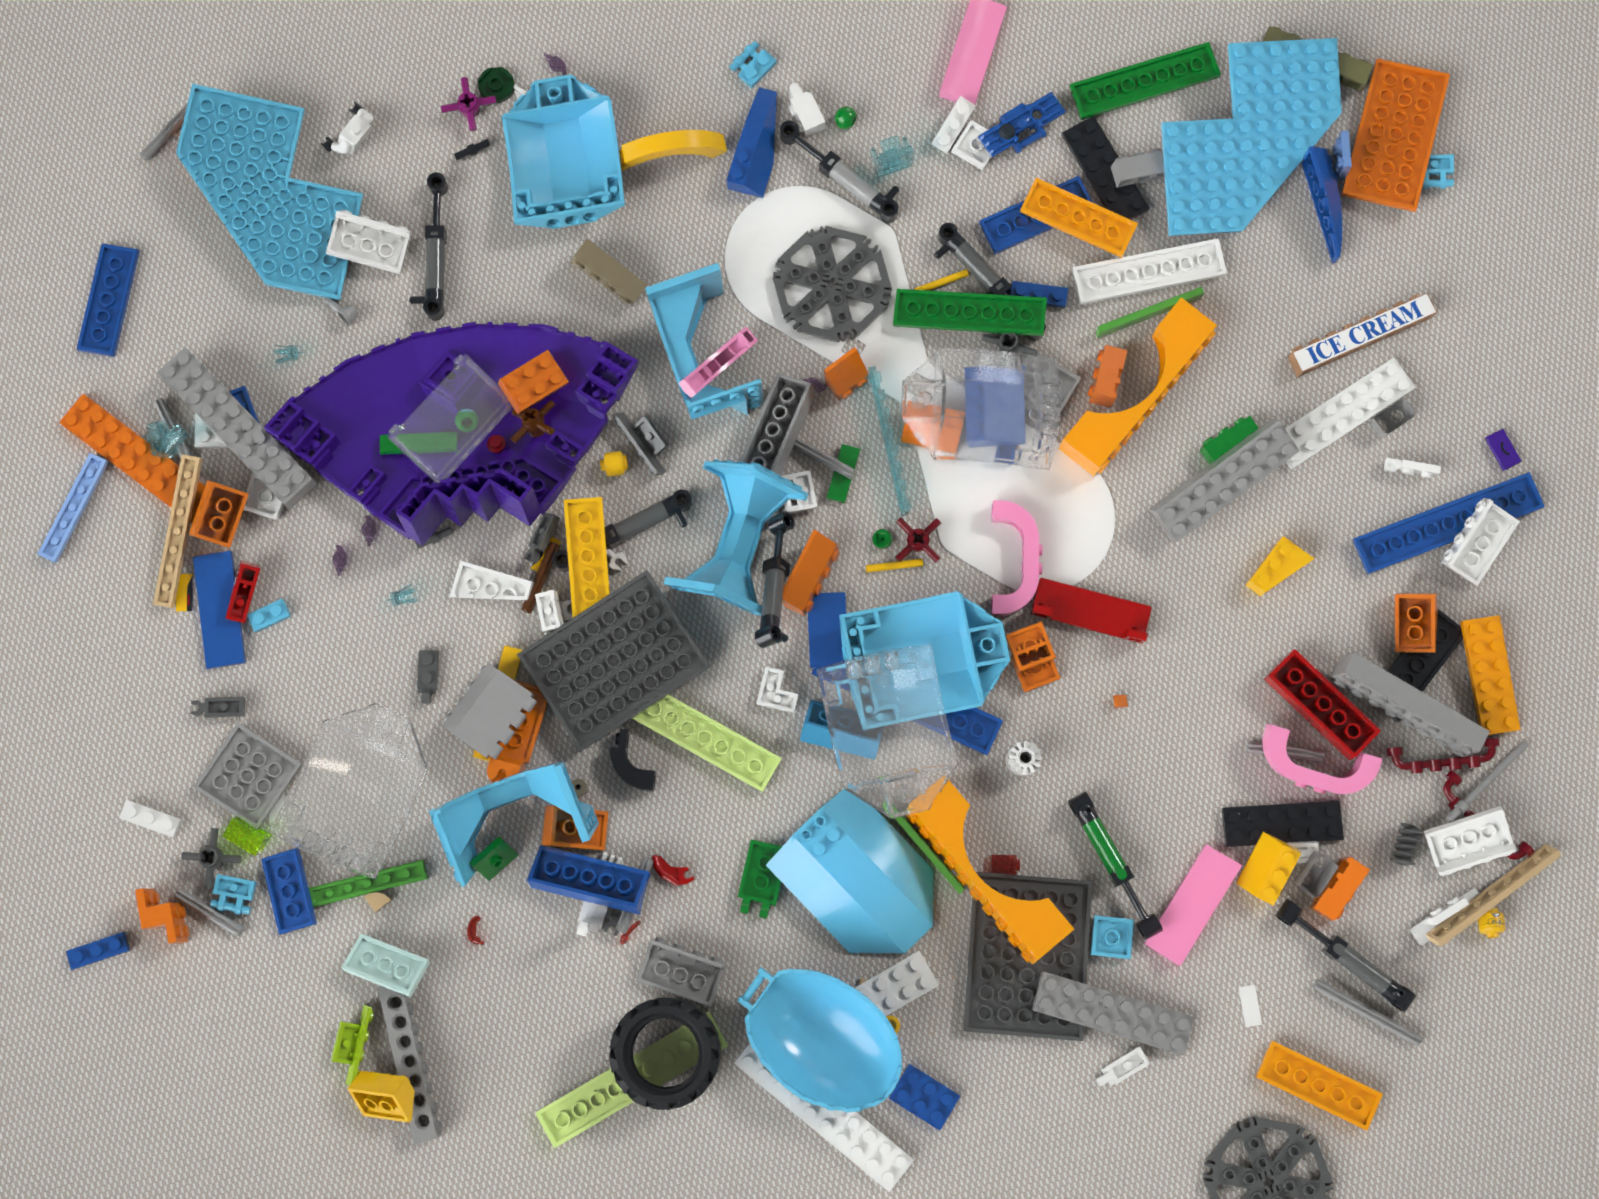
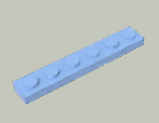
(73, 508)

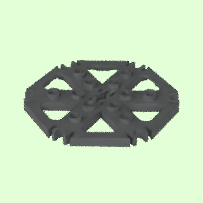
(835, 296)
(1260, 1162)

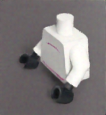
(353, 134)

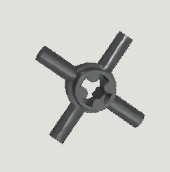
(1004, 342)
(218, 859)

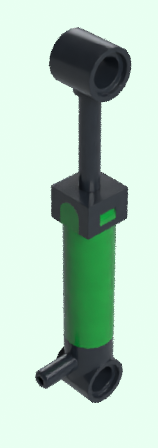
(1118, 871)

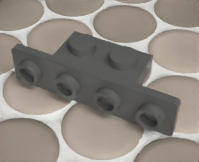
(645, 439)

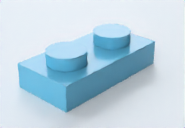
(269, 615)

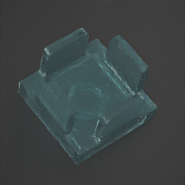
(893, 156)

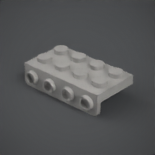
(681, 971)

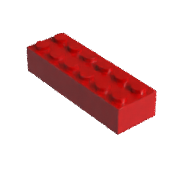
(1322, 705)

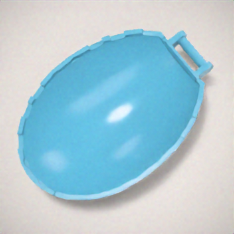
(822, 1039)

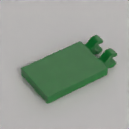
(758, 880)

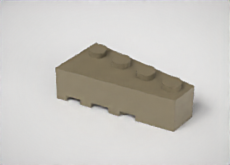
(608, 272)

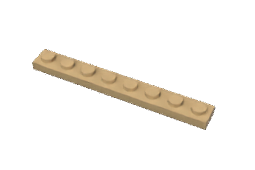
(177, 531)
(1493, 895)

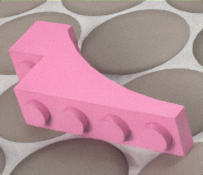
(718, 362)

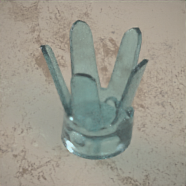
(292, 351)
(396, 597)

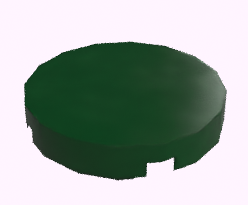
(496, 83)

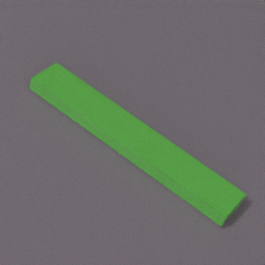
(1147, 313)
(946, 872)
(364, 885)

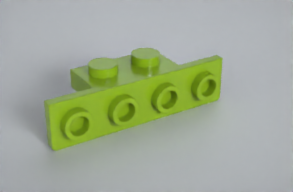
(350, 1042)

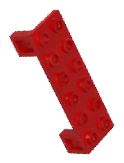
(1091, 610)

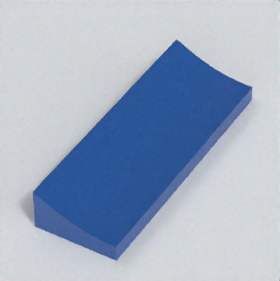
(589, 879)

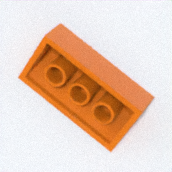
(809, 573)

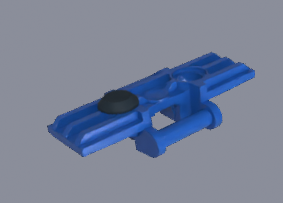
(1017, 120)

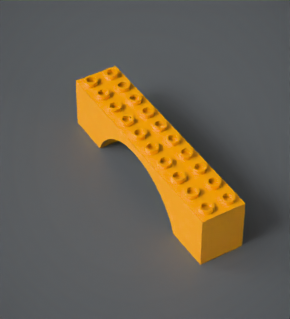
(1100, 435)
(1029, 924)

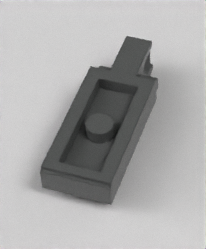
(427, 674)

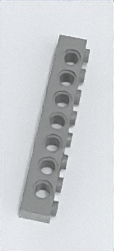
(400, 1053)

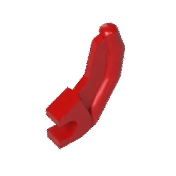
(671, 874)

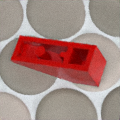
(242, 591)

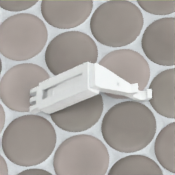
(594, 915)

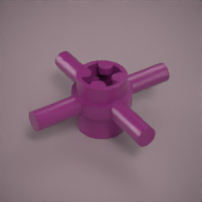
(468, 98)

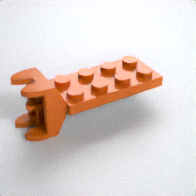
(521, 745)

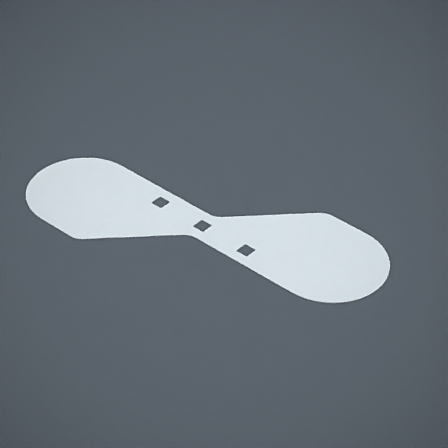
(1066, 501)

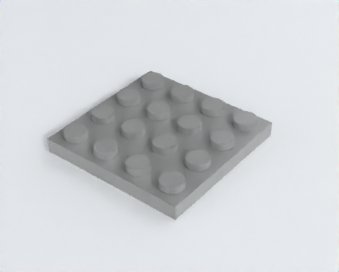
(248, 776)

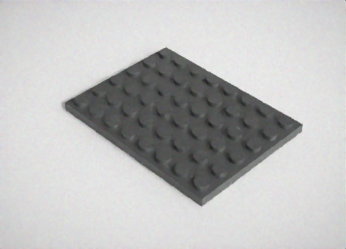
(613, 660)
(999, 979)

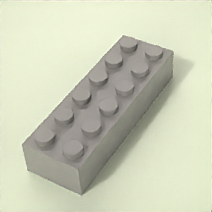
(779, 423)

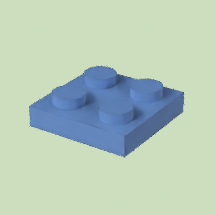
(1342, 153)

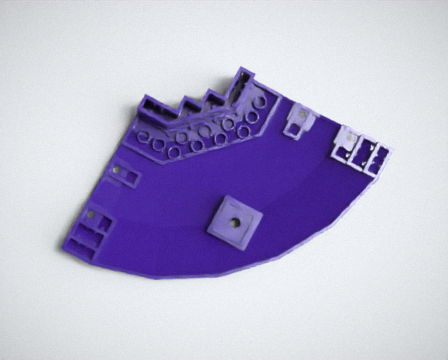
(372, 392)

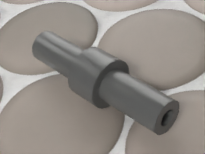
(436, 536)

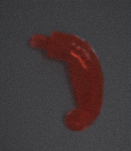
(471, 931)
(624, 938)

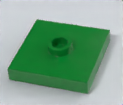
(494, 858)

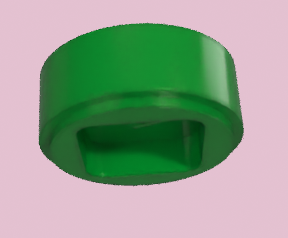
(882, 539)

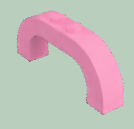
(1018, 517)
(1356, 779)

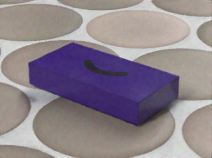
(1503, 449)

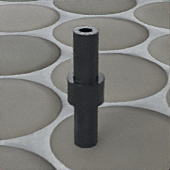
(472, 149)

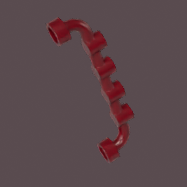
(1437, 764)
(1454, 779)

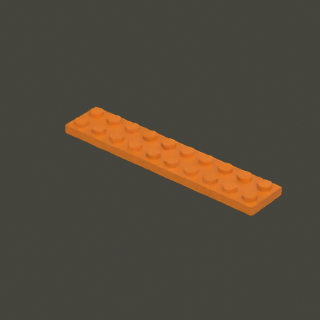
(125, 449)

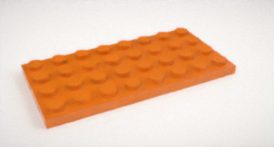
(1396, 135)

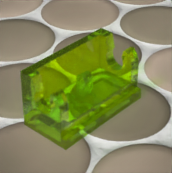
(246, 836)

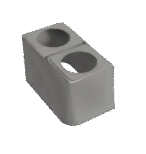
(1402, 405)
(1320, 881)

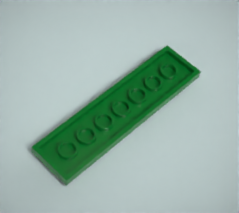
(1144, 80)
(970, 312)

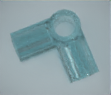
(165, 444)

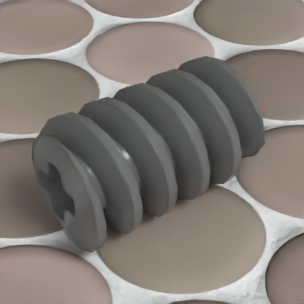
(1406, 845)

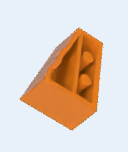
(1107, 376)
(1340, 888)

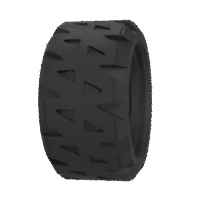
(623, 1062)

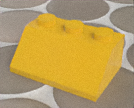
(1268, 868)
(383, 1095)

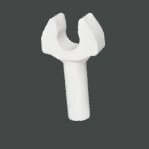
(614, 557)

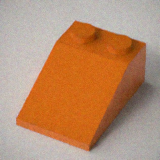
(846, 374)
(1416, 622)
(561, 830)

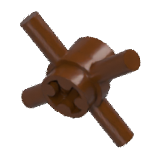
(533, 422)

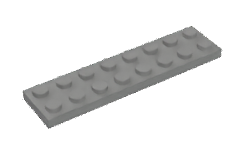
(1112, 1013)

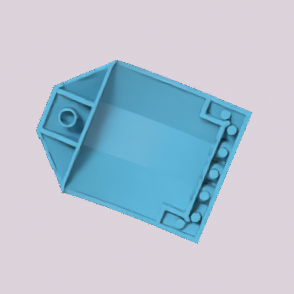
(562, 154)
(964, 639)
(858, 877)

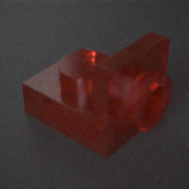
(1005, 864)

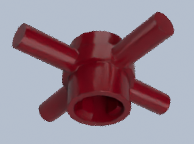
(918, 547)

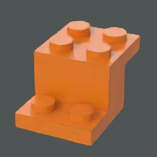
(1032, 657)
(163, 915)

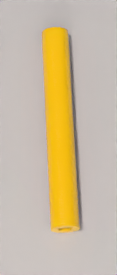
(943, 281)
(894, 565)

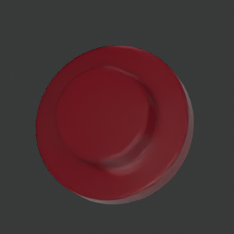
(496, 444)

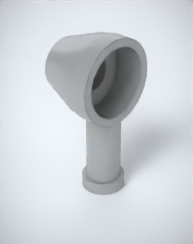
(347, 314)

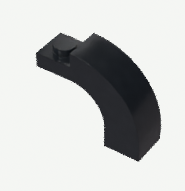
(631, 775)

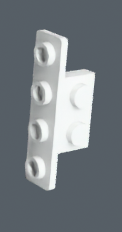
(1440, 914)

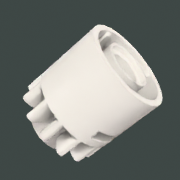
(1014, 763)

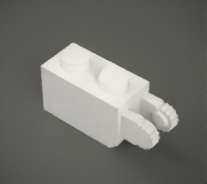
(806, 111)

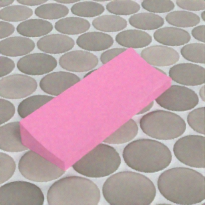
(973, 50)
(1193, 904)

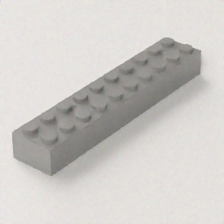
(237, 428)

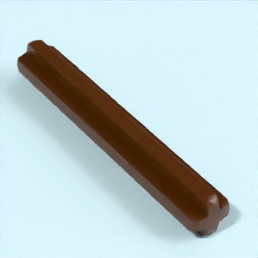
(540, 577)

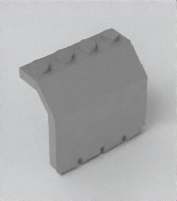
(489, 711)

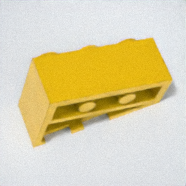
(1278, 565)

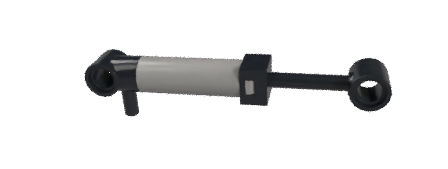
(833, 167)

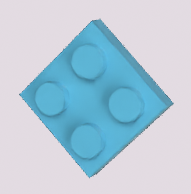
(1112, 937)

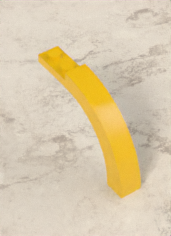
(672, 143)

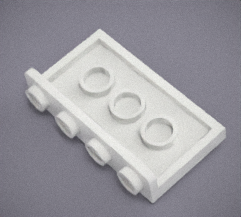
(368, 241)
(1480, 541)
(1470, 841)

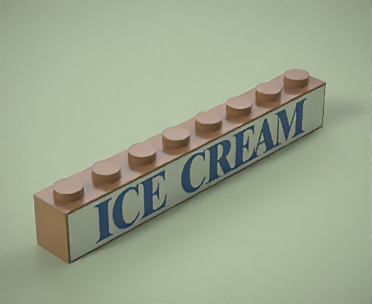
(1361, 335)

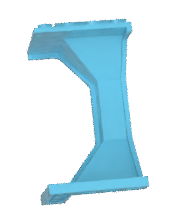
(677, 311)
(752, 498)
(462, 818)

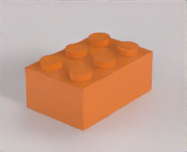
(533, 382)
(218, 514)

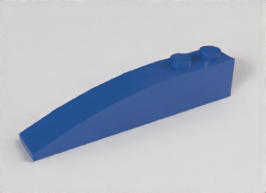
(755, 149)
(1325, 196)

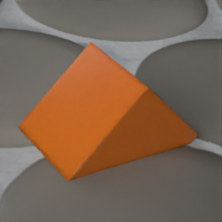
(1120, 701)

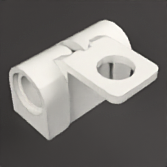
(551, 611)

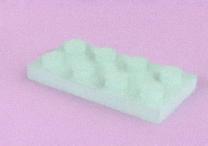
(385, 965)

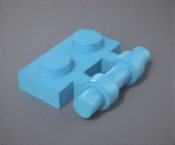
(757, 68)
(1442, 166)
(233, 887)

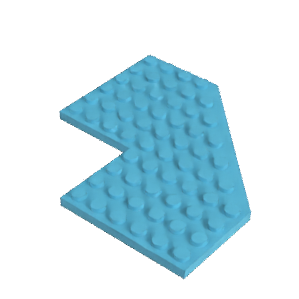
(242, 163)
(1230, 168)

